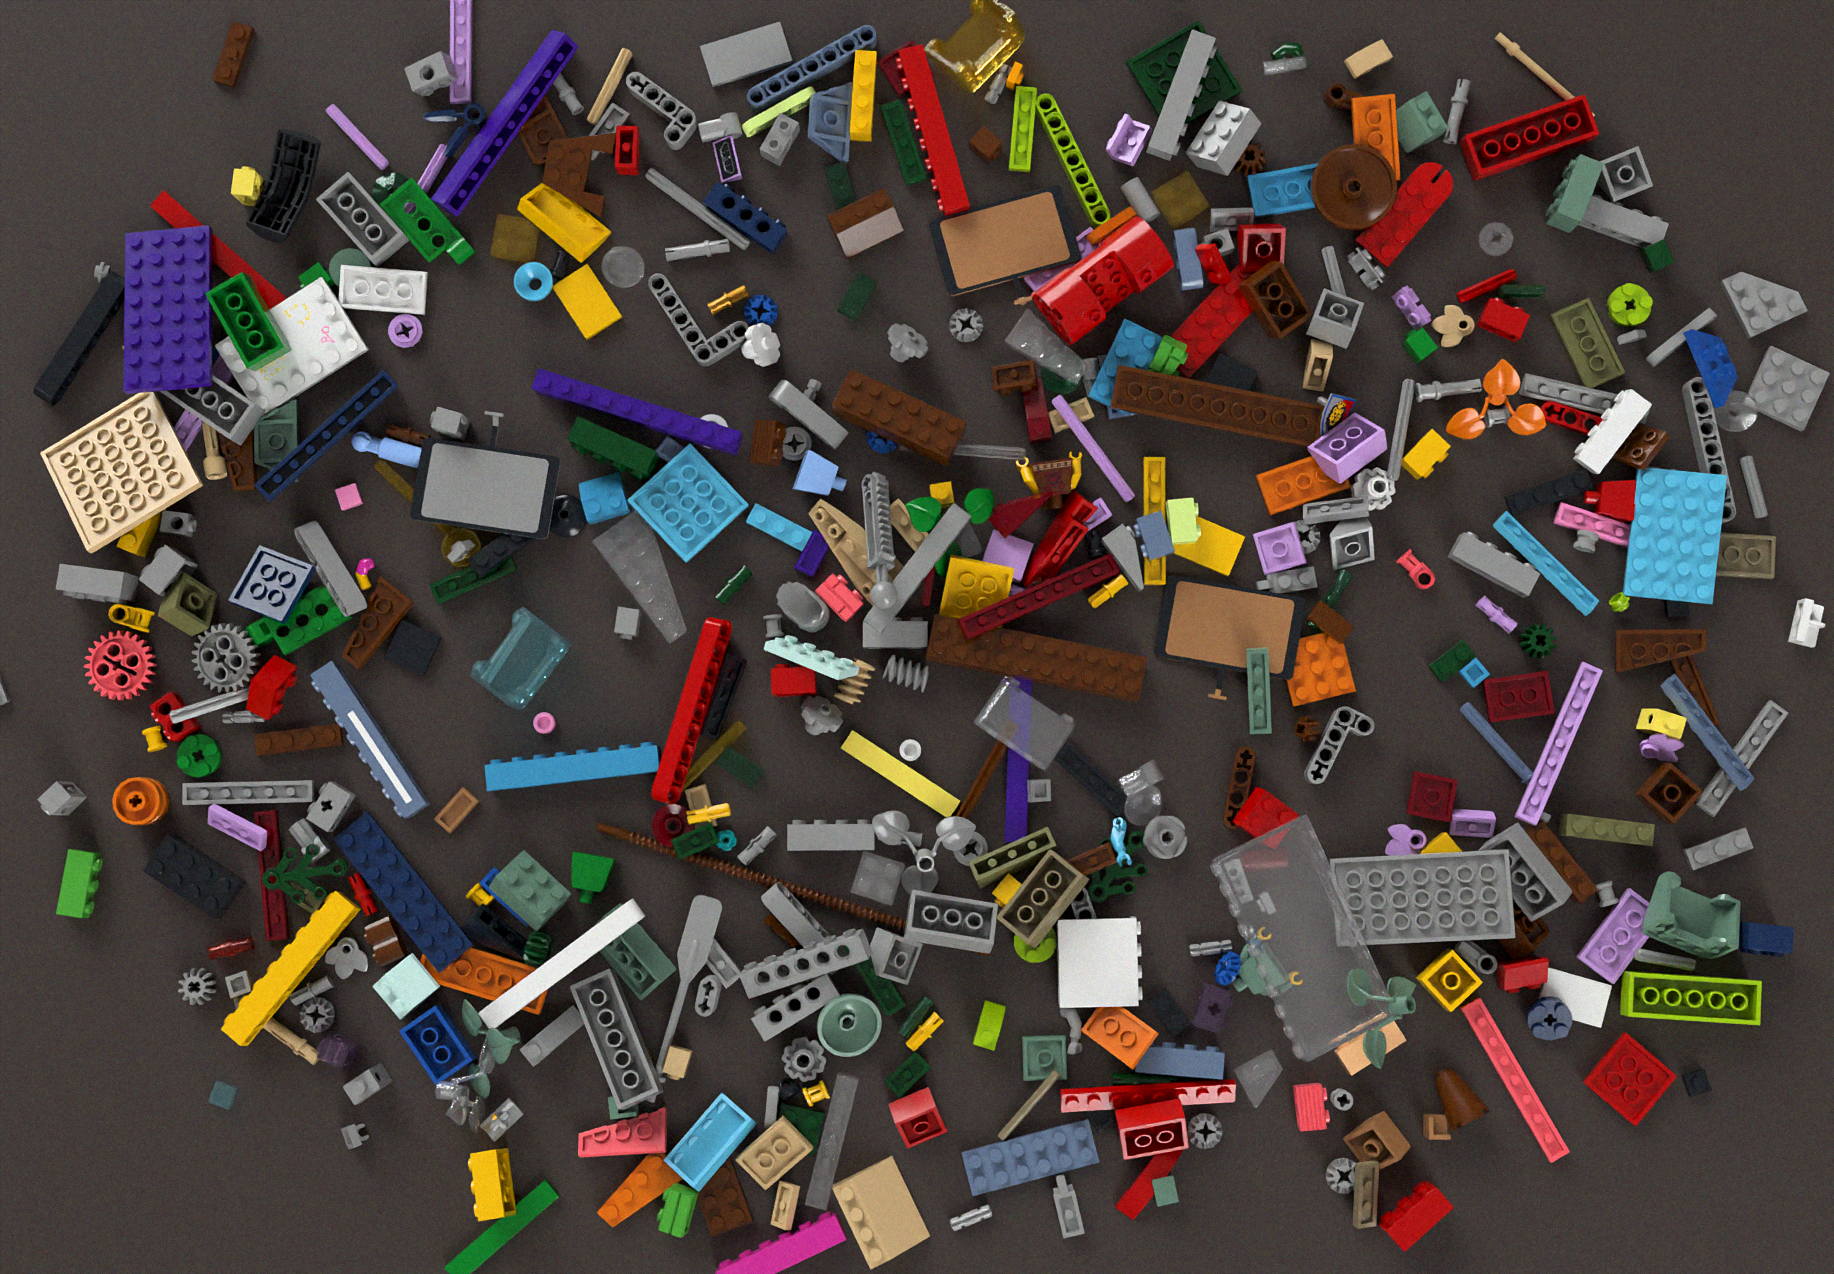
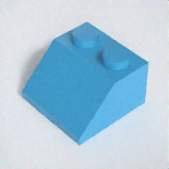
(604, 498)

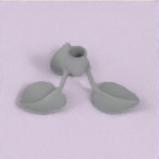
(953, 832)

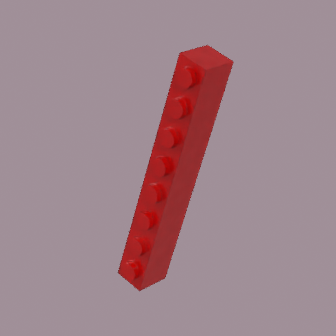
(933, 130)

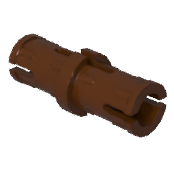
(406, 435)

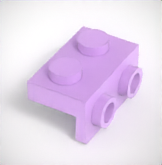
(1128, 140)

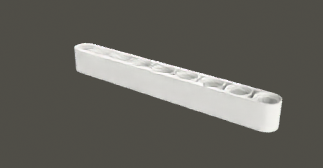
(562, 964)

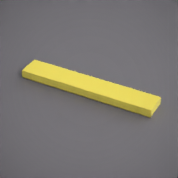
(900, 774)

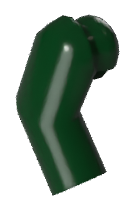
(1287, 48)

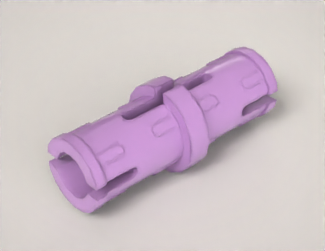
(1496, 614)

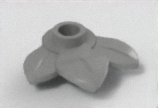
(347, 961)

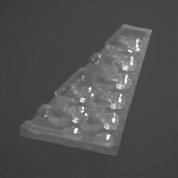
(637, 561)

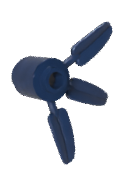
(451, 116)

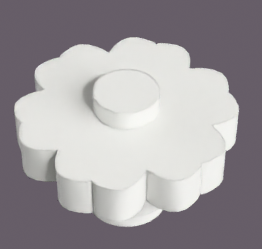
(761, 345)
(1375, 486)

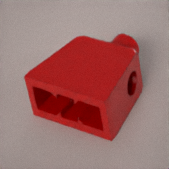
(1613, 499)

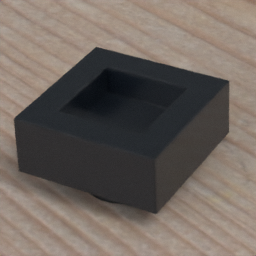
(1696, 1082)

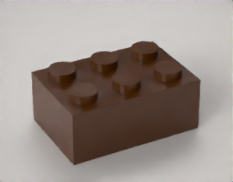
(1275, 300)

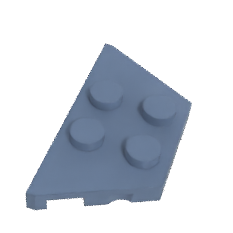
(831, 120)

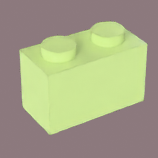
(1182, 521)

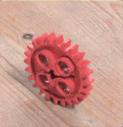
(111, 682)

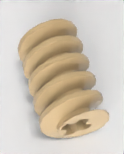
(853, 683)

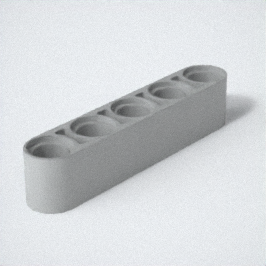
(330, 568)
(794, 917)

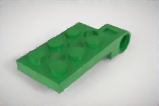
(439, 224)
(266, 629)

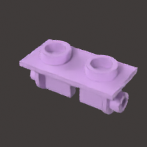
(1416, 315)

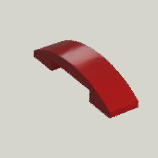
(1142, 1190)

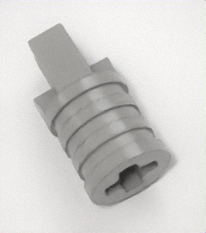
(1091, 373)

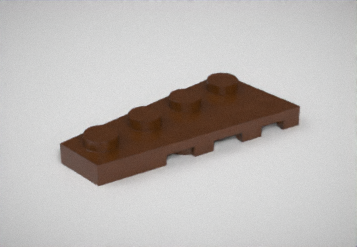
(240, 462)
(381, 616)
(1653, 646)

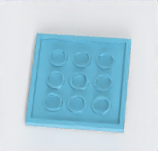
(687, 503)

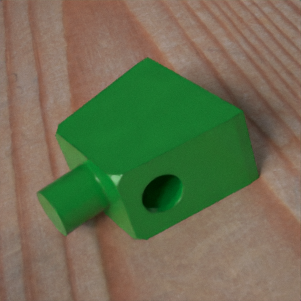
(590, 874)

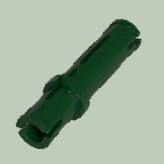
(1138, 1079)

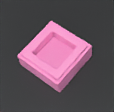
(349, 496)

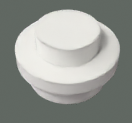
(910, 750)

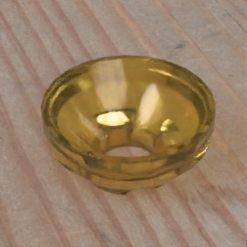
(460, 534)

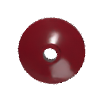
(665, 815)

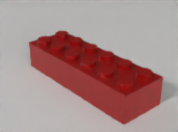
(1529, 137)

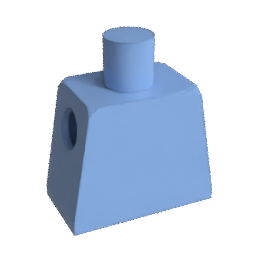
(817, 475)

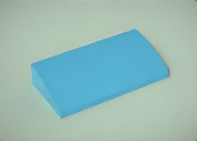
(710, 1142)

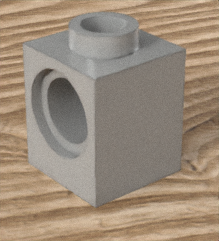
(1223, 238)
(169, 521)

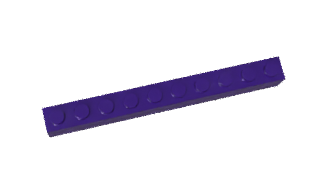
(504, 123)
(637, 412)

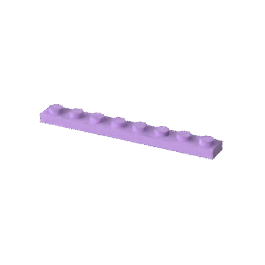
(1558, 743)

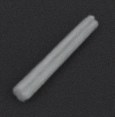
(1400, 430)

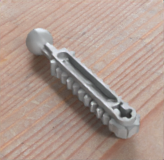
(879, 538)

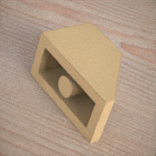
(1317, 365)

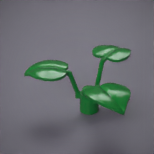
(926, 514)

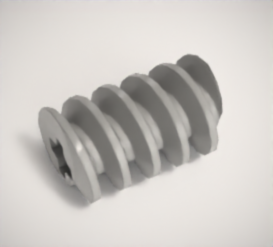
(907, 673)

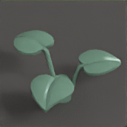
(1399, 1003)
(498, 1039)

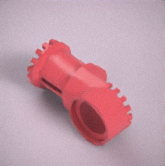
(1416, 568)

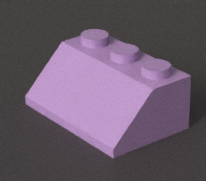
(1348, 447)

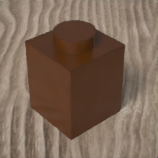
(986, 145)

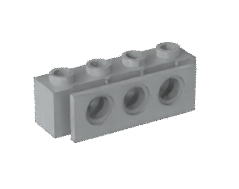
(768, 1027)

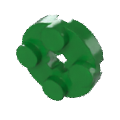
(186, 755)

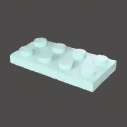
(810, 657)

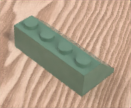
(637, 959)

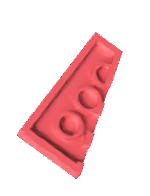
(627, 1137)

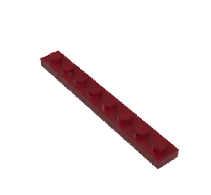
(1038, 596)

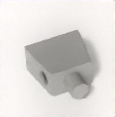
(367, 1084)

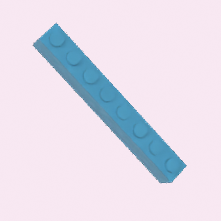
(572, 768)

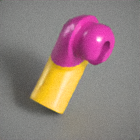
(361, 573)

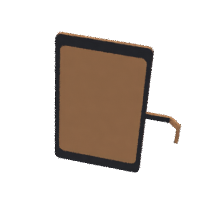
(1005, 241)
(1218, 621)

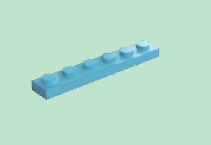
(1546, 563)

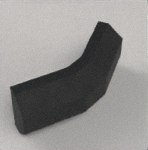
(286, 186)

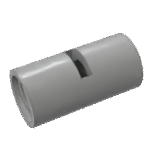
(1140, 200)

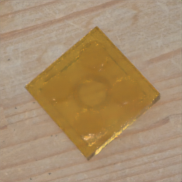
(1180, 199)
(514, 238)

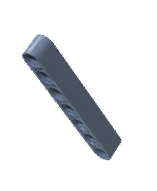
(806, 77)

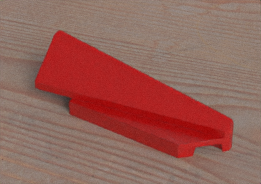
(1059, 540)

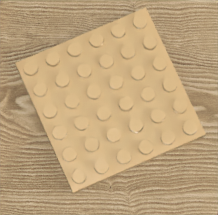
(121, 470)

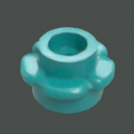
(732, 840)

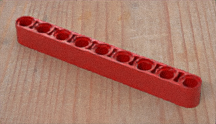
(691, 710)

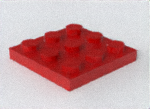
(1629, 1079)

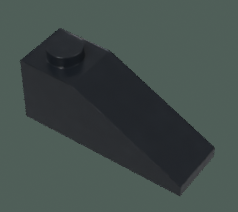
(492, 931)

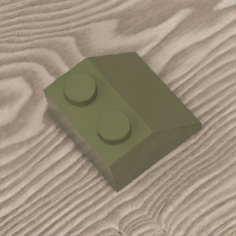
(188, 605)

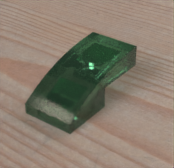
(857, 296)

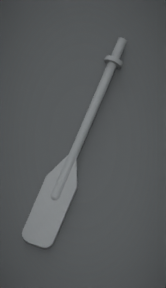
(691, 958)

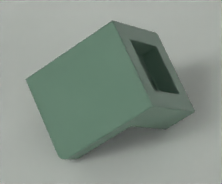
(616, 1113)
(1165, 1190)

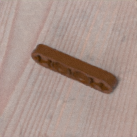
(1234, 786)

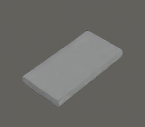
(746, 54)

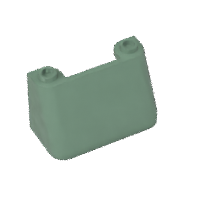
(1692, 920)

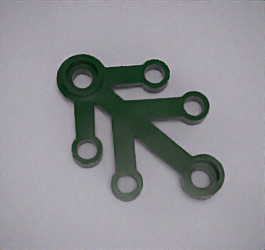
(1114, 871)
(301, 874)

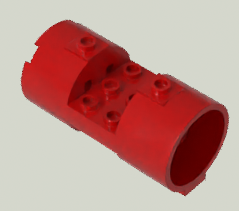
(1121, 265)

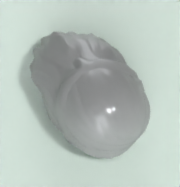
(803, 606)

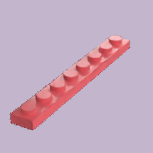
(1514, 1080)

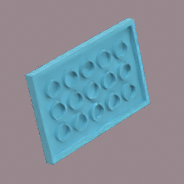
(1675, 535)

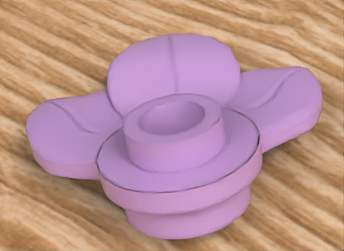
(1661, 747)
(1401, 842)

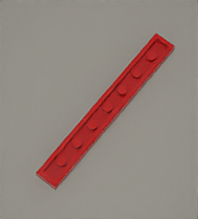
(221, 253)

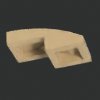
(1368, 58)

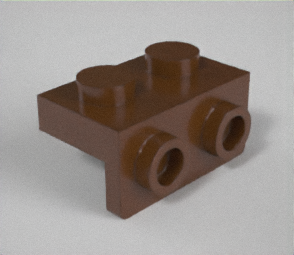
(1014, 377)

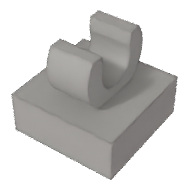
(352, 1136)

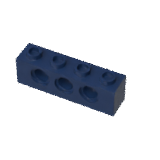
(769, 240)

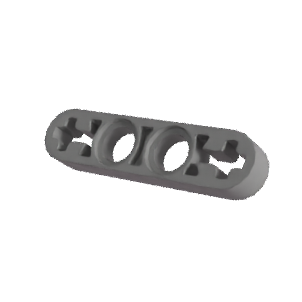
(1679, 338)

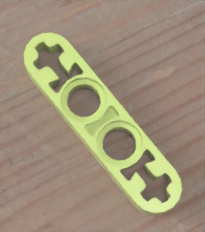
(785, 107)

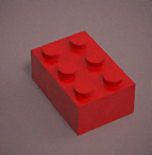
(1151, 1129)
(1415, 1215)

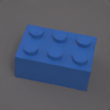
(438, 1044)

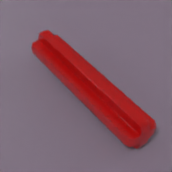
(1486, 285)

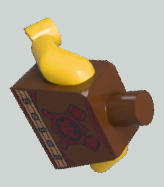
(1054, 476)

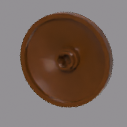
(1353, 187)

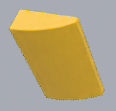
(563, 221)

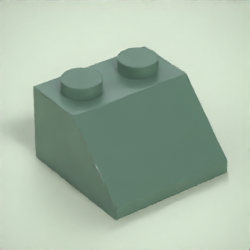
(1418, 123)

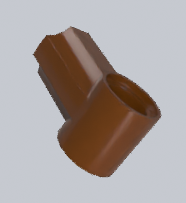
(1344, 96)

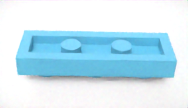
(778, 527)

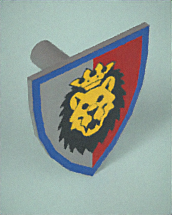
(1336, 410)

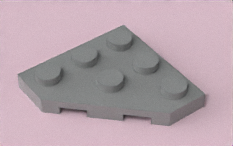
(1760, 302)

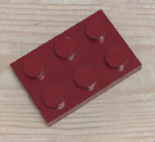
(1518, 696)

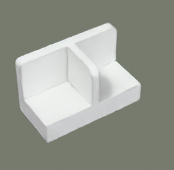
(1806, 623)

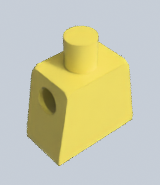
(1662, 722)

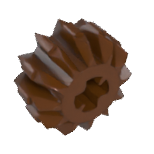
(1254, 163)

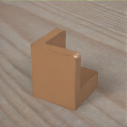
(1435, 1127)

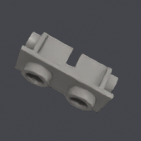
(1372, 274)

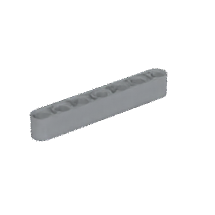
(1711, 440)
(920, 565)

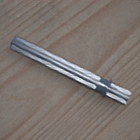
(1497, 742)

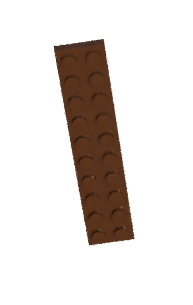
(1216, 406)

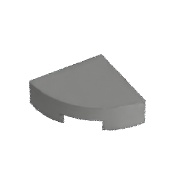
(1631, 336)

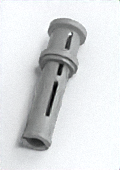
(1437, 390)

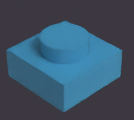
(1473, 673)

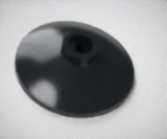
(576, 516)

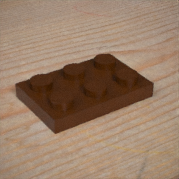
(724, 1201)

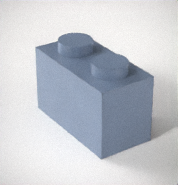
(1154, 536)

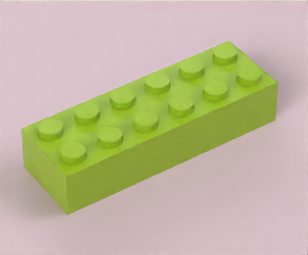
(1691, 998)

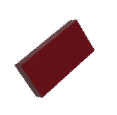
(927, 589)

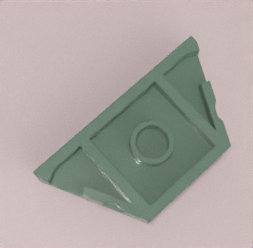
(276, 435)

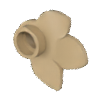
(1449, 326)

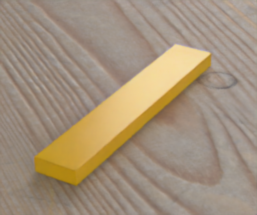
(1153, 501)

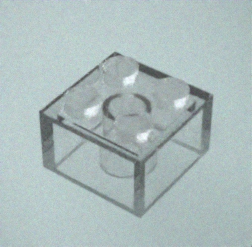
(877, 877)

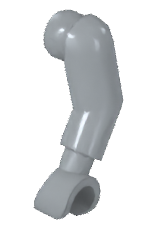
(1076, 1026)

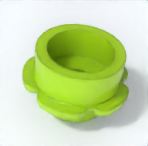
(1619, 602)

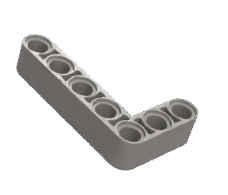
(690, 326)

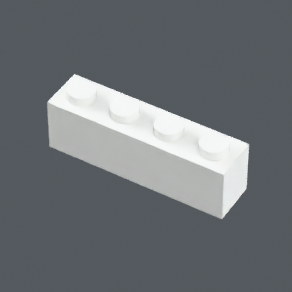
(1612, 431)

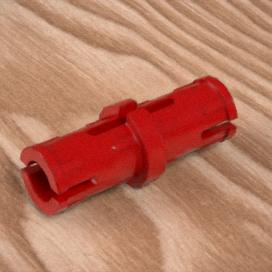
(362, 894)

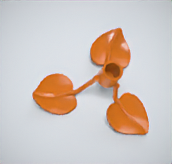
(1498, 383)

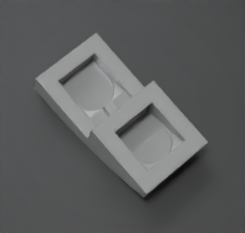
(239, 986)

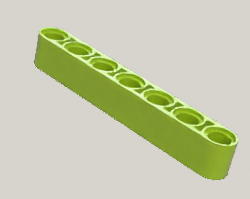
(1071, 151)

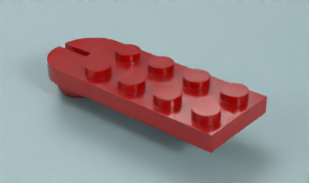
(1412, 208)

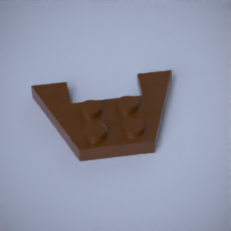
(569, 166)

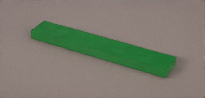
(503, 1230)

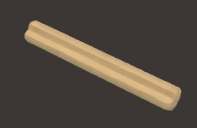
(609, 86)

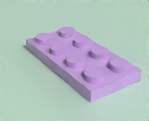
(1617, 937)

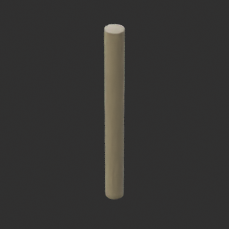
(1031, 1102)

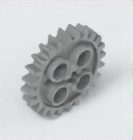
(225, 657)

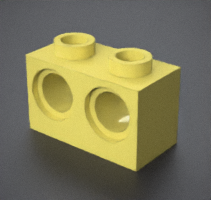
(247, 185)

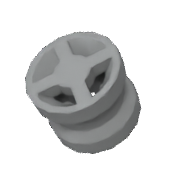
(1586, 541)

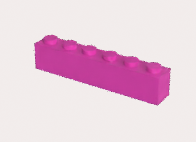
(789, 1248)

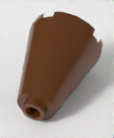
(1458, 1099)

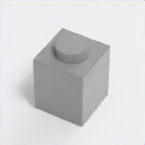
(627, 622)

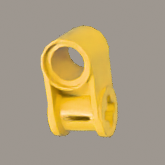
(134, 617)

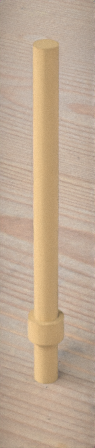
(1513, 49)

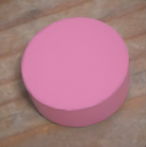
(544, 723)

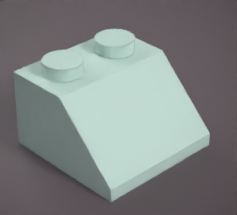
(406, 986)

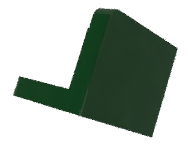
(1656, 256)

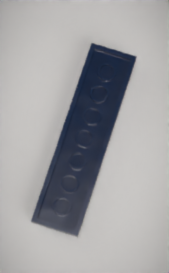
(403, 892)

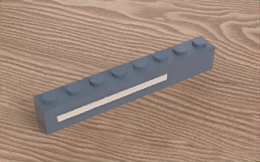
(369, 739)

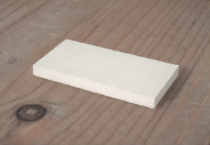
(383, 289)

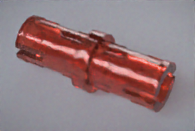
(230, 948)

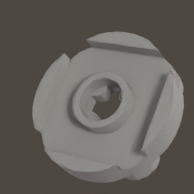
(1154, 841)

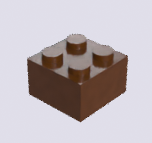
(1668, 793)

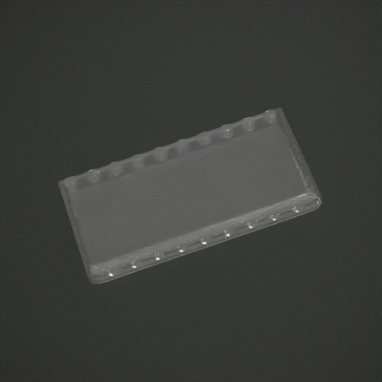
(1300, 936)

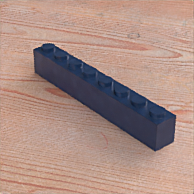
(326, 436)

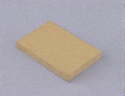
(774, 1152)

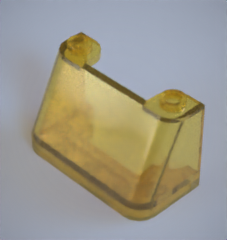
(978, 44)

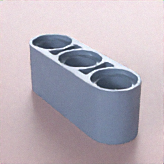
(1186, 259)

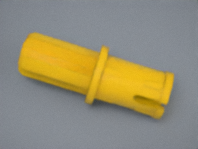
(1107, 591)
(708, 813)
(924, 1031)

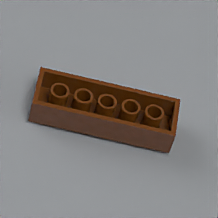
(898, 417)

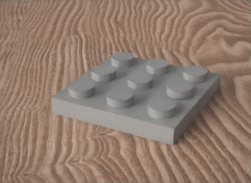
(1787, 388)

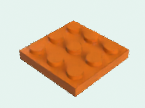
(1319, 670)

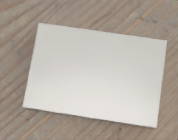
(1583, 996)

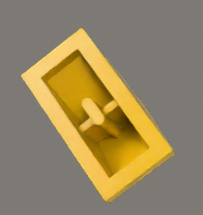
(1441, 844)

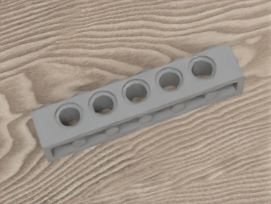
(757, 985)

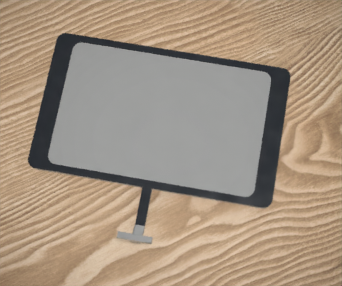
(485, 486)

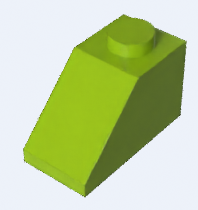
(989, 1025)

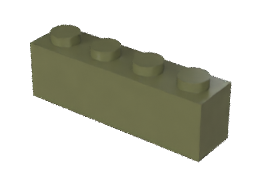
(1606, 829)
(1012, 857)

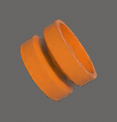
(128, 802)

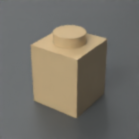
(677, 1062)

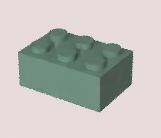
(1573, 193)
(529, 890)

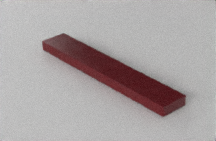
(273, 900)

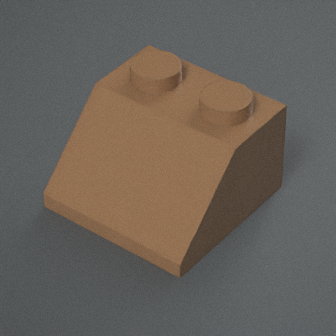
(1377, 1140)

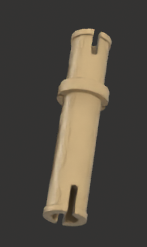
(298, 1045)

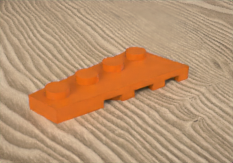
(640, 1188)

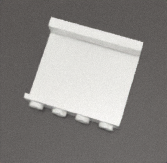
(1098, 962)

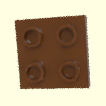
(1641, 446)

